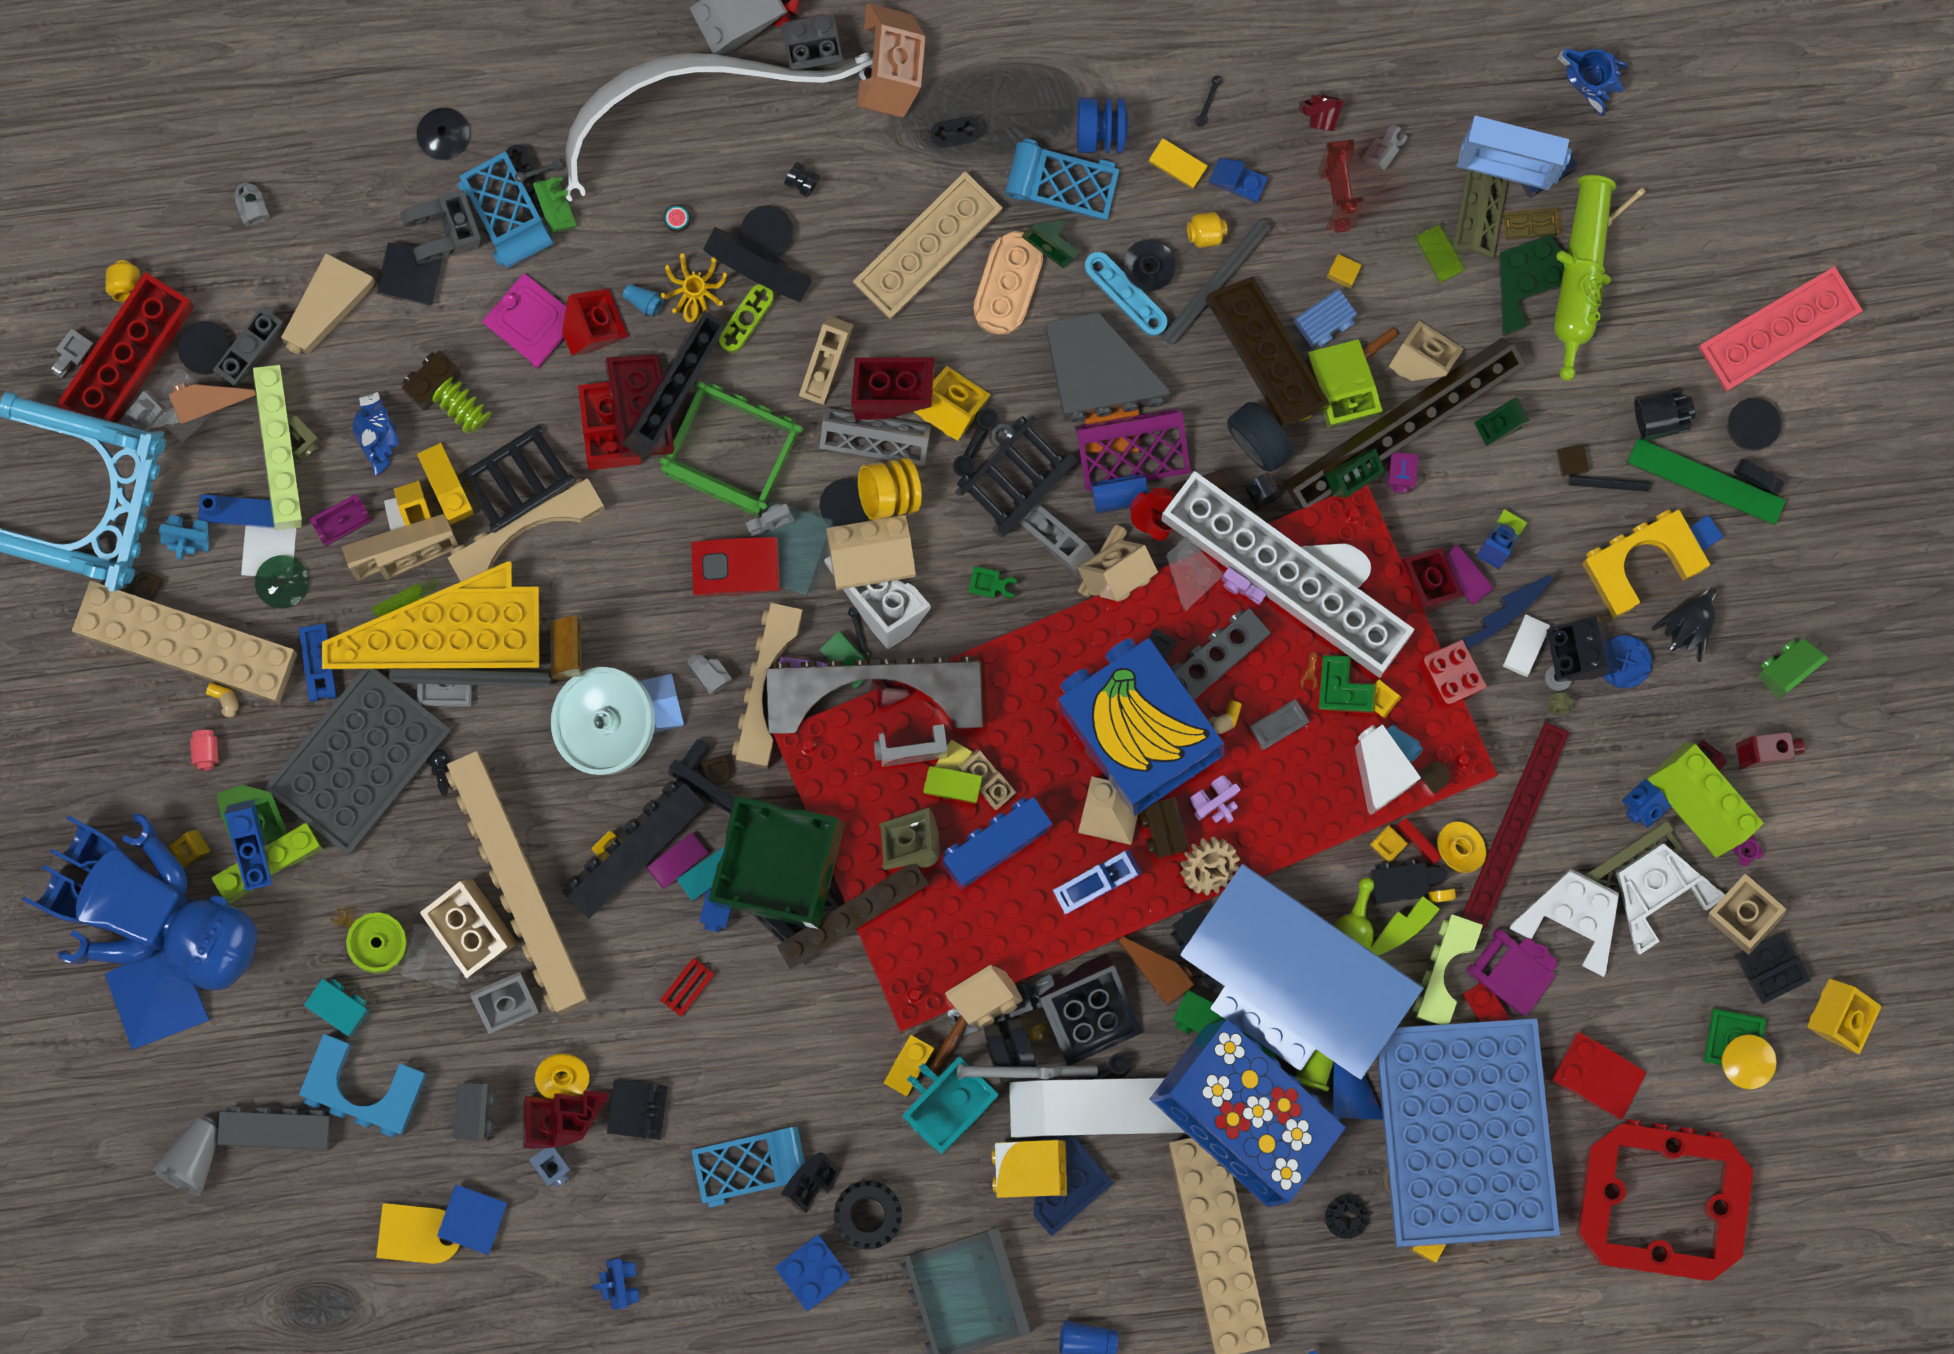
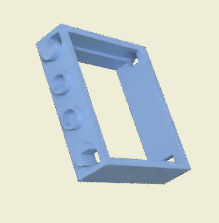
(1514, 153)

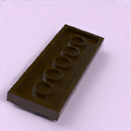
(1267, 351)

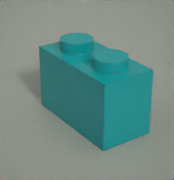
(337, 1007)

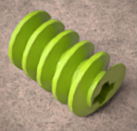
(460, 406)

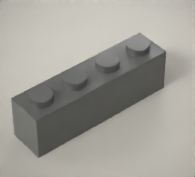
(275, 1130)

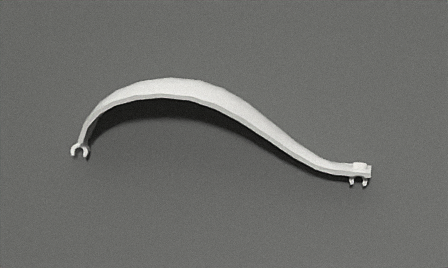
(679, 64)

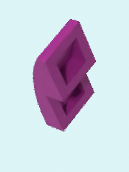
(1469, 577)
(677, 860)

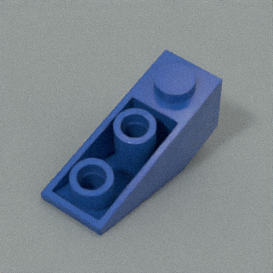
(248, 844)

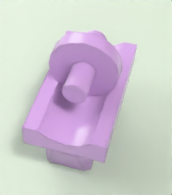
(1225, 791)

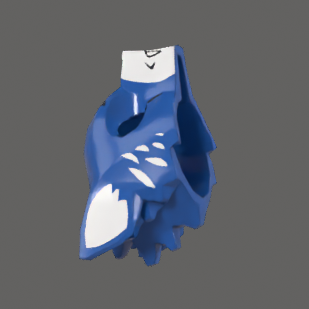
(1593, 74)
(375, 432)

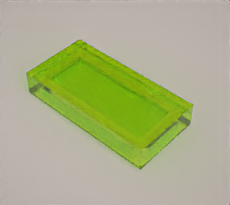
(1439, 254)
(399, 600)

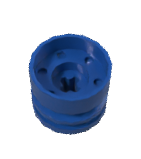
(1101, 125)

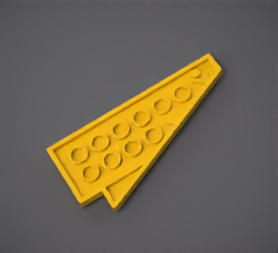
(462, 626)

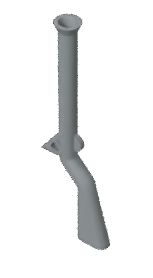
(1027, 1072)

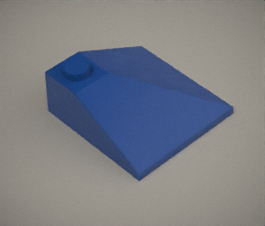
(154, 1000)

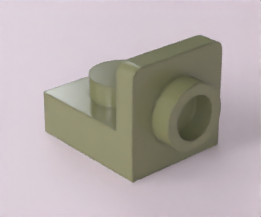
(303, 433)

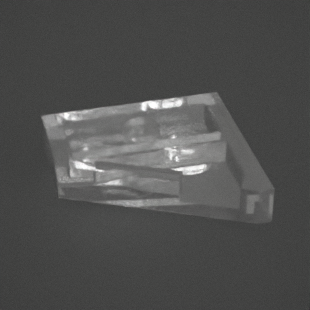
(1191, 572)

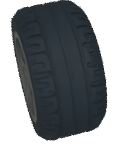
(1260, 436)

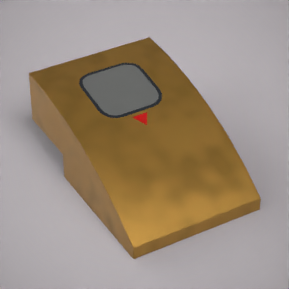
(565, 648)

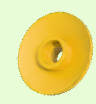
(1467, 841)
(571, 1083)

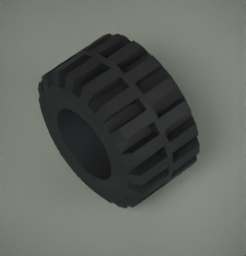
(846, 1203)

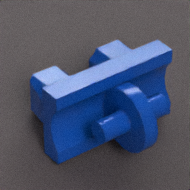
(613, 1285)

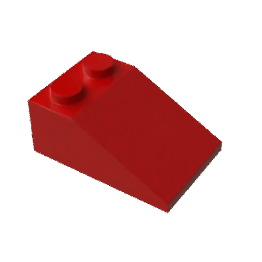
(1597, 1075)

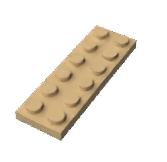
(927, 245)

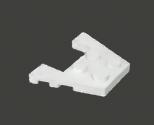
(1652, 883)
(1581, 906)

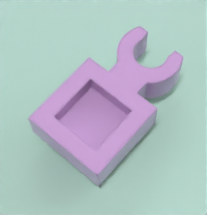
(1236, 583)

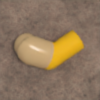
(227, 698)
(1228, 720)

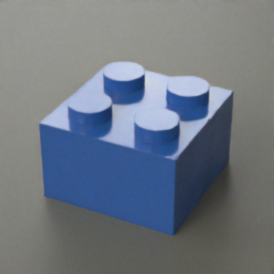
(812, 1273)

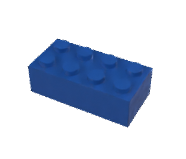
(996, 843)

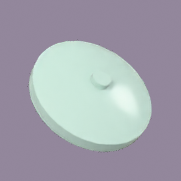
(602, 721)

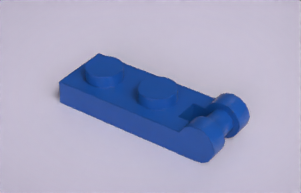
(311, 644)

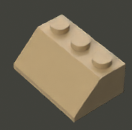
(870, 552)
(468, 927)

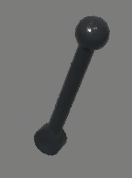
(1200, 120)
(853, 612)

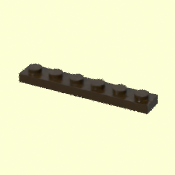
(853, 915)

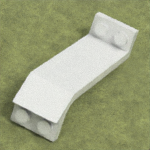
(1086, 1108)

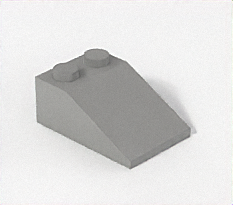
(734, 22)

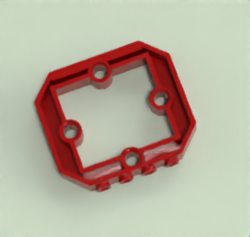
(1733, 1192)

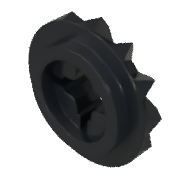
(1338, 1226)

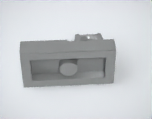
(143, 412)

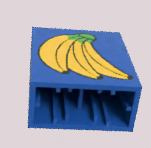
(1139, 724)

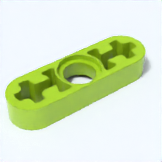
(729, 330)

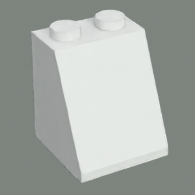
(1382, 768)

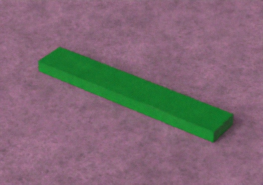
(1706, 481)

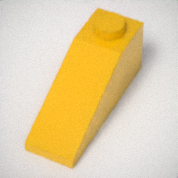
(445, 484)

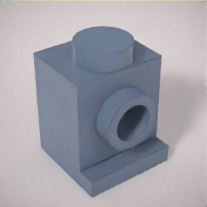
(543, 1159)

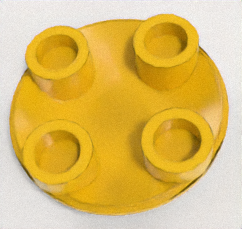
(1749, 1062)

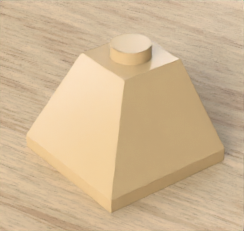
(1425, 354)
(1106, 814)

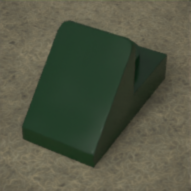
(1046, 239)
(1502, 421)

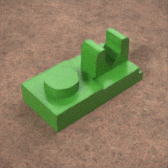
(554, 204)

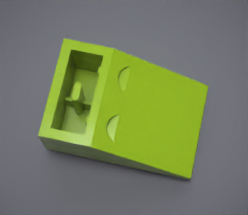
(1346, 383)

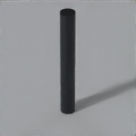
(1609, 483)

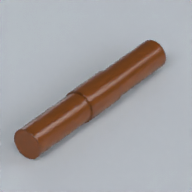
(1380, 342)
(948, 1045)

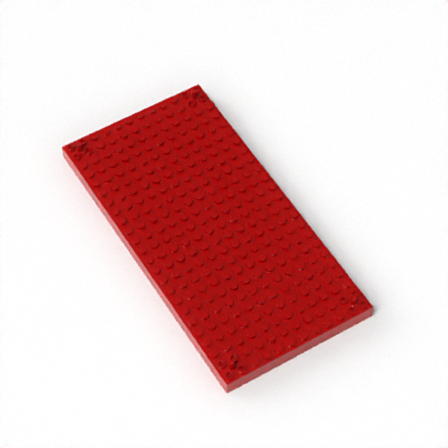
(1291, 801)

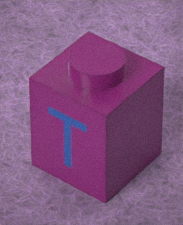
(1402, 472)

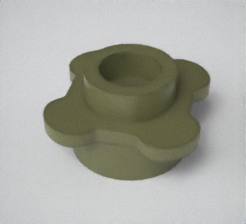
(1560, 704)

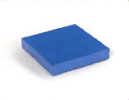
(471, 1219)

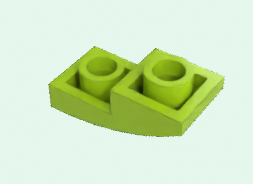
(952, 784)

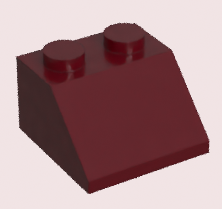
(1432, 579)

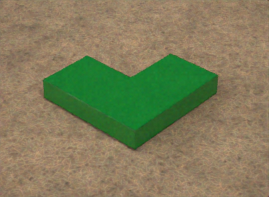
(1338, 692)

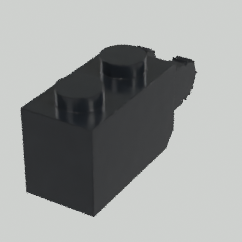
(1404, 881)

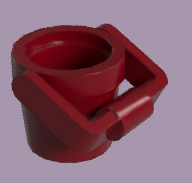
(1323, 111)

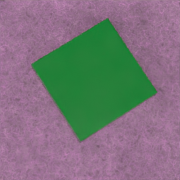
(1724, 1028)

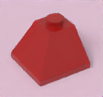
(592, 322)

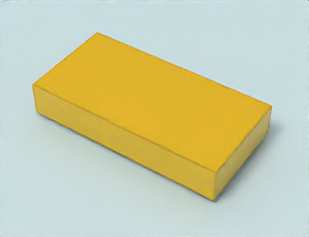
(1177, 163)

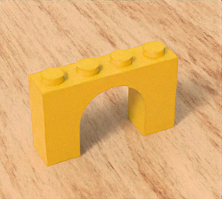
(1668, 533)

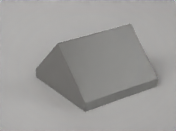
(504, 1002)

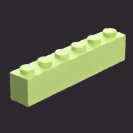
(277, 447)

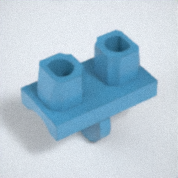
(182, 539)

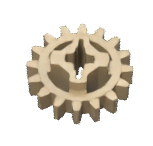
(1209, 865)

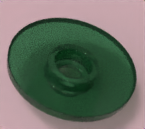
(291, 591)

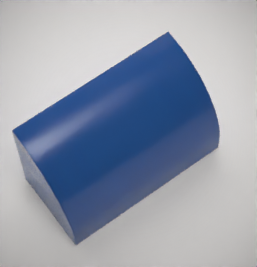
(1117, 492)

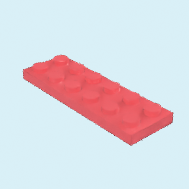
(1780, 329)

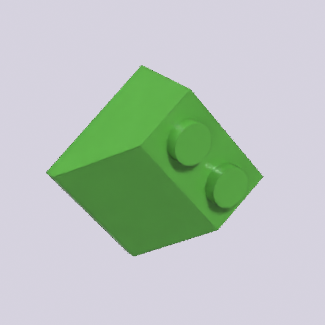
(1791, 667)

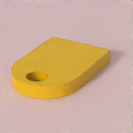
(411, 1234)

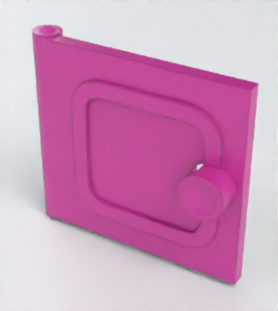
(534, 323)

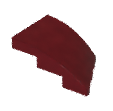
(560, 1119)

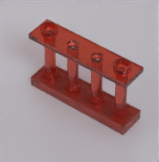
(1335, 167)

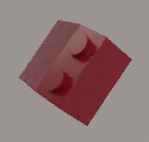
(891, 386)

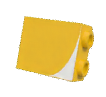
(1030, 1169)

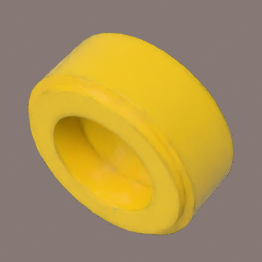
(1442, 895)

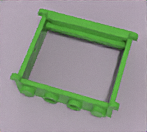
(713, 486)

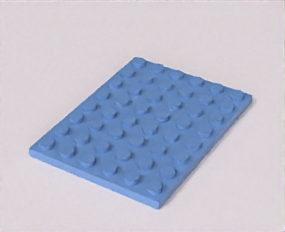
(1467, 1134)

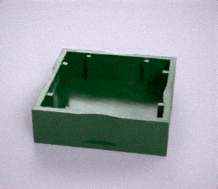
(777, 862)

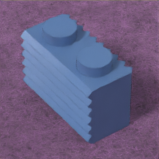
(1325, 319)

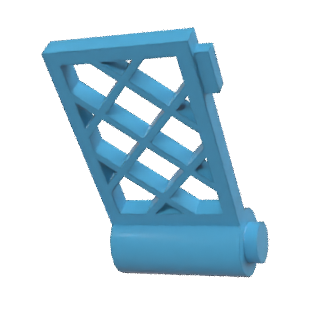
(1027, 173)
(517, 242)
(785, 1156)

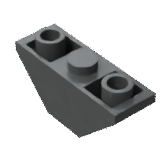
(249, 347)

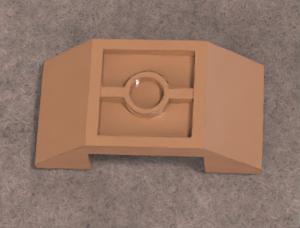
(895, 64)

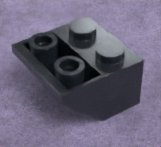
(1582, 650)

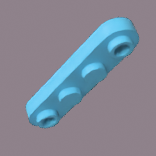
(1125, 295)

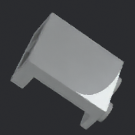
(912, 753)

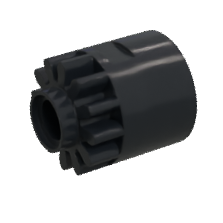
(1664, 413)

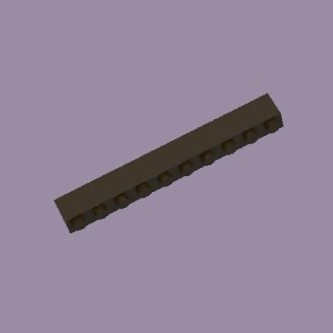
(1410, 418)

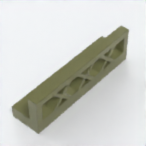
(1472, 216)
(1629, 853)

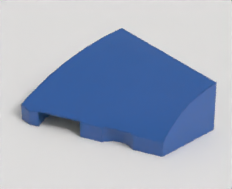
(1353, 1096)

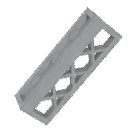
(881, 430)

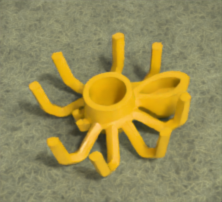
(693, 288)

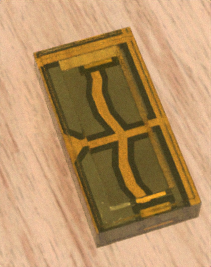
(1530, 224)

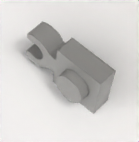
(774, 518)

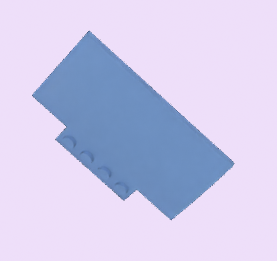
(1298, 977)

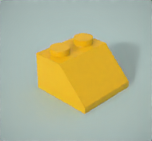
(954, 403)
(1844, 1016)

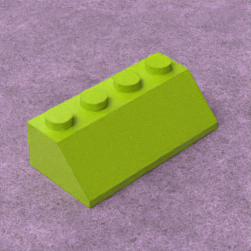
(1705, 800)

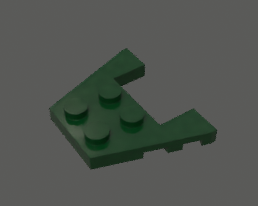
(1524, 274)

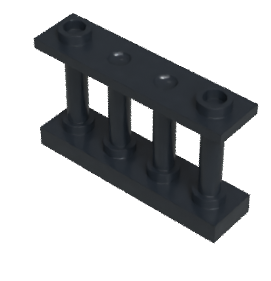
(1023, 501)

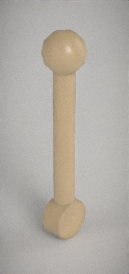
(1638, 194)

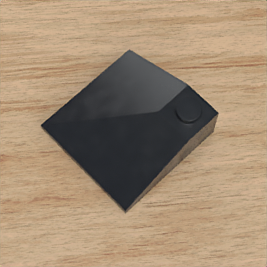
(1089, 1010)

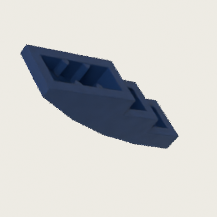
(1513, 606)

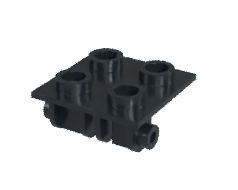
(637, 1109)

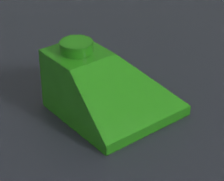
(267, 810)

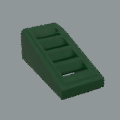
(1340, 481)

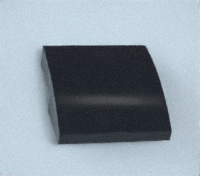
(405, 278)
(1773, 968)
(813, 1175)

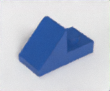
(1237, 179)

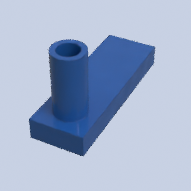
(235, 511)

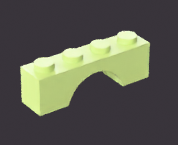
(1457, 938)

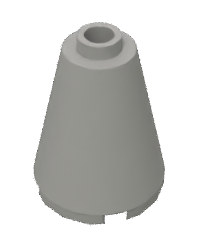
(190, 1157)

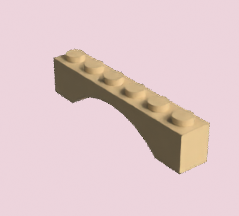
(573, 505)
(779, 633)

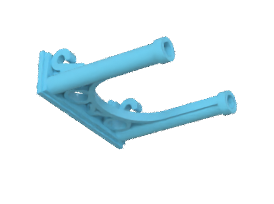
(139, 444)

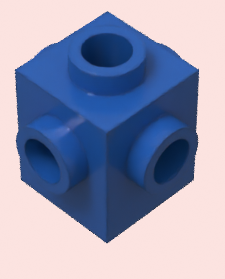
(1645, 804)

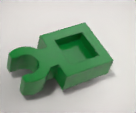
(987, 582)

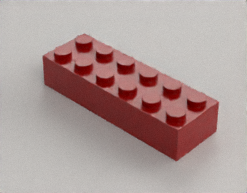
(127, 351)

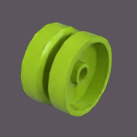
(376, 959)

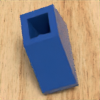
(1498, 545)

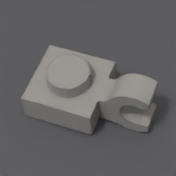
(1384, 150)
(72, 349)

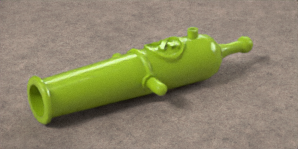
(1583, 269)
(1318, 1067)

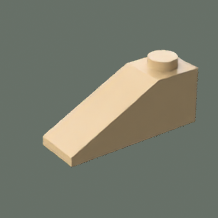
(826, 359)

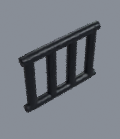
(519, 508)

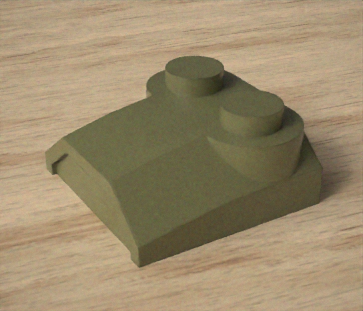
(910, 840)

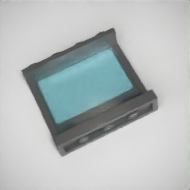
(965, 1294)

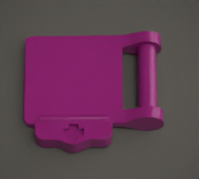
(1519, 975)

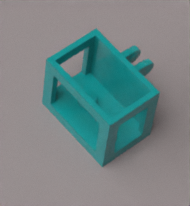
(947, 1106)

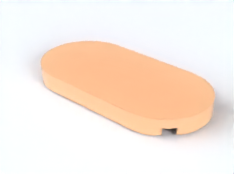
(1007, 284)

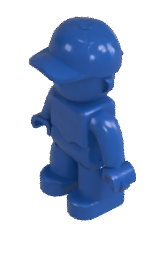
(201, 938)

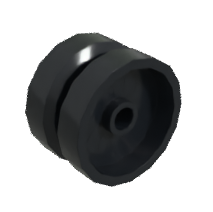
(1011, 1048)

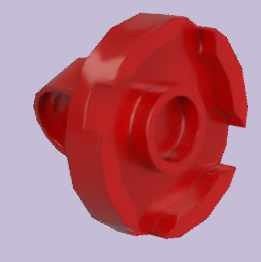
(1147, 512)

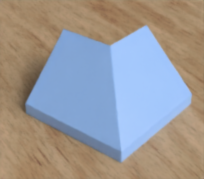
(665, 702)

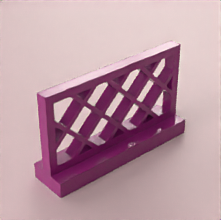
(1135, 426)

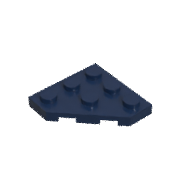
(1084, 1185)

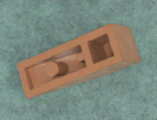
(199, 400)

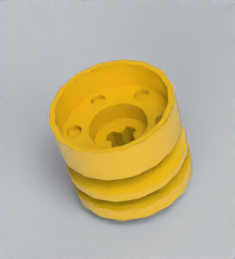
(889, 488)

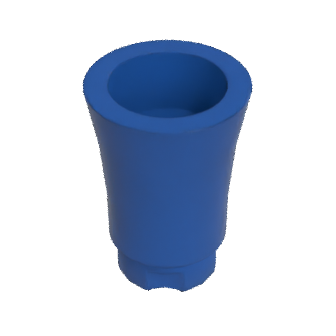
(1086, 1339)

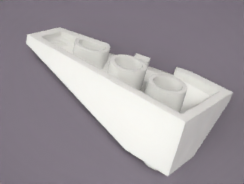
(888, 608)

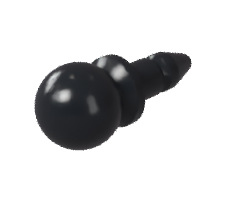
(438, 762)

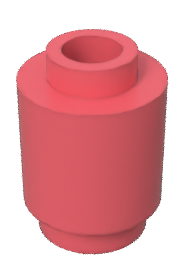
(204, 750)

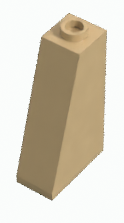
(328, 299)

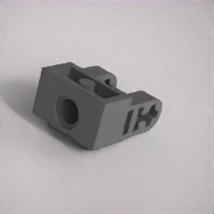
(456, 221)

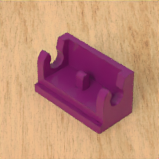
(340, 520)

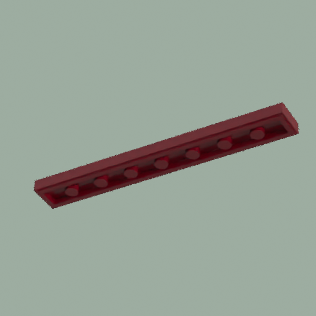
(1515, 824)

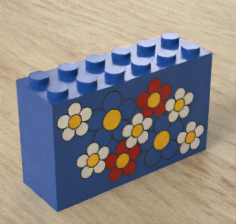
(1248, 1113)

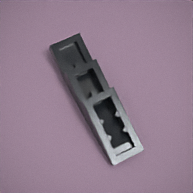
(757, 265)
(1031, 1002)

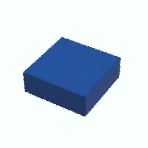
(1706, 532)

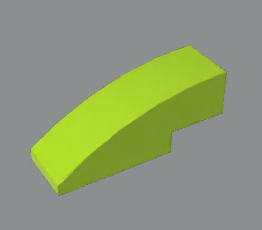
(1403, 928)

